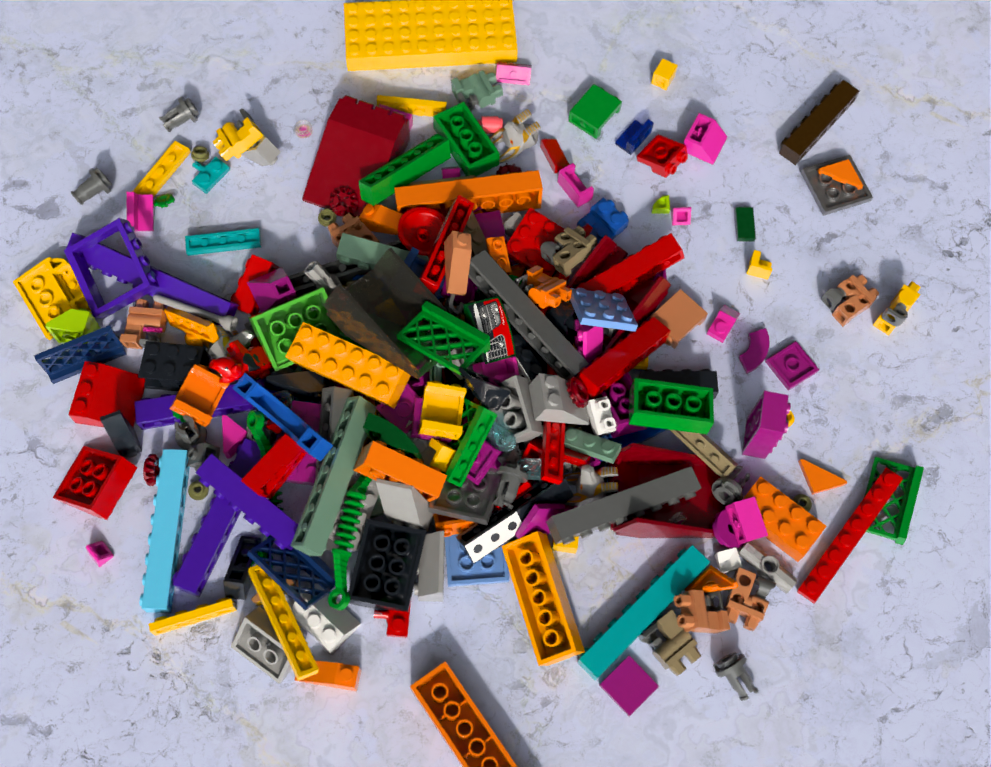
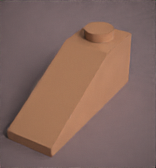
(457, 262)

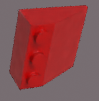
(105, 391)
(95, 482)

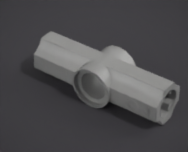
(321, 277)
(757, 558)

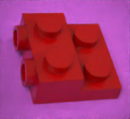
(663, 155)

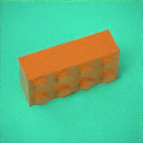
(392, 465)
(786, 522)

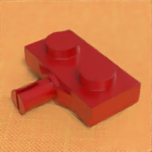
(396, 622)

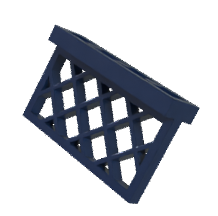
(73, 360)
(313, 565)

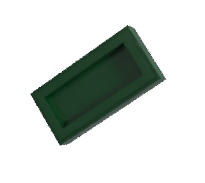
(745, 224)

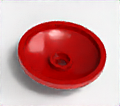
(419, 224)

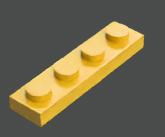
(413, 106)
(162, 169)
(185, 618)

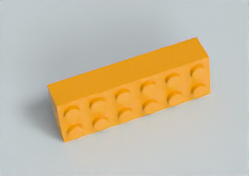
(348, 365)
(542, 599)

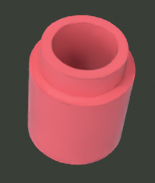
(491, 124)

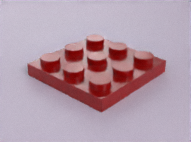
(527, 240)

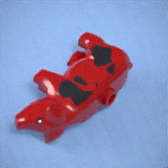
(241, 361)

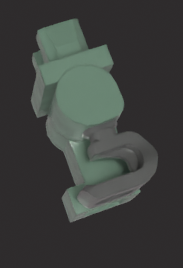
(478, 90)

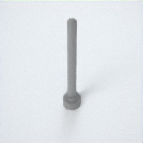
(227, 322)

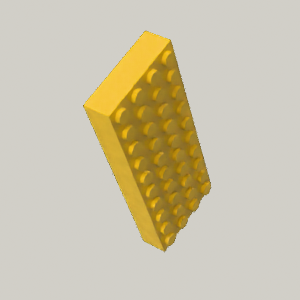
(428, 33)

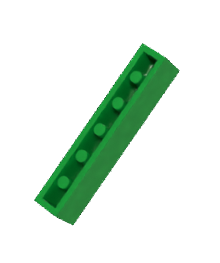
(404, 169)

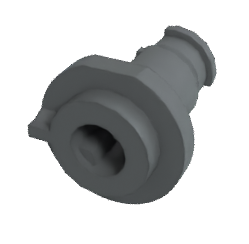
(180, 114)
(94, 184)
(187, 428)
(509, 484)
(729, 490)
(732, 667)

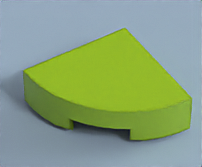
(661, 206)

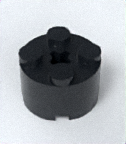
(563, 319)

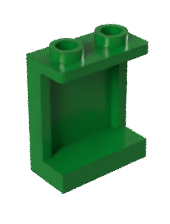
(594, 110)

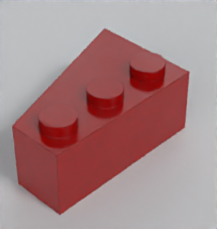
(243, 297)
(274, 467)

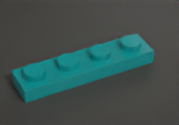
(223, 241)

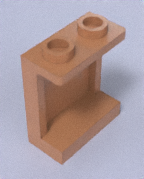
(680, 316)

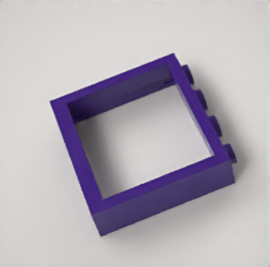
(85, 278)

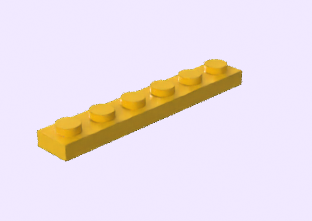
(284, 624)

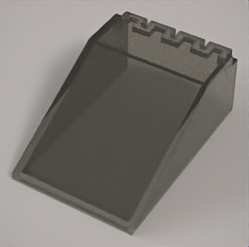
(380, 307)

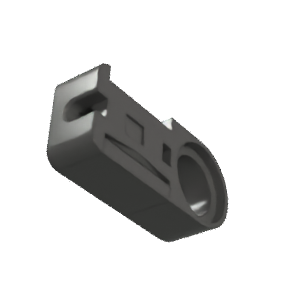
(514, 455)

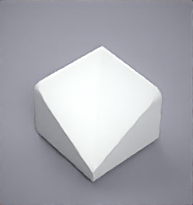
(728, 560)

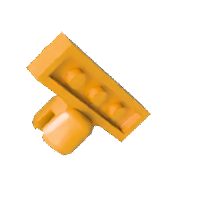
(197, 330)

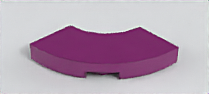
(757, 350)

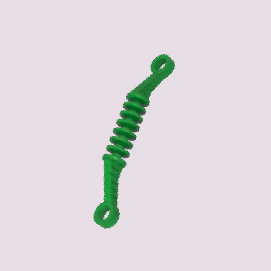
(255, 423)
(340, 554)

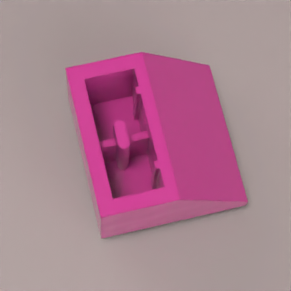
(705, 139)
(588, 340)

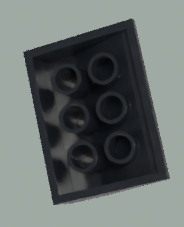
(386, 566)

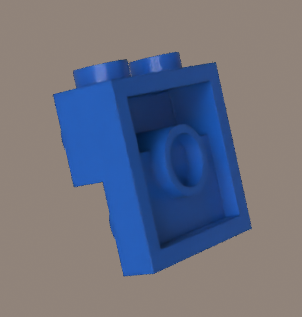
(605, 220)

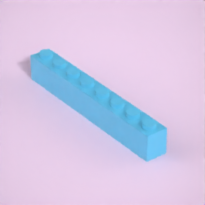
(166, 532)

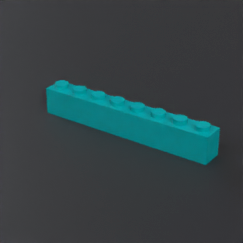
(643, 612)

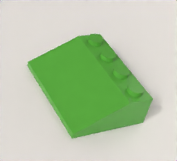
(281, 323)

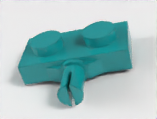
(209, 174)

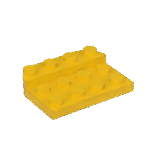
(50, 291)

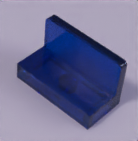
(634, 136)

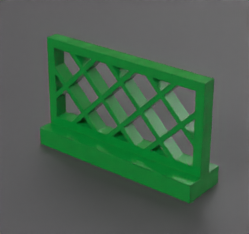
(454, 329)
(470, 443)
(908, 500)

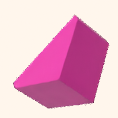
(232, 436)

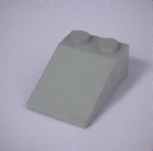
(553, 403)
(404, 505)

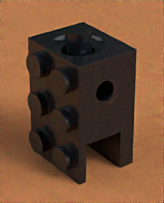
(167, 364)

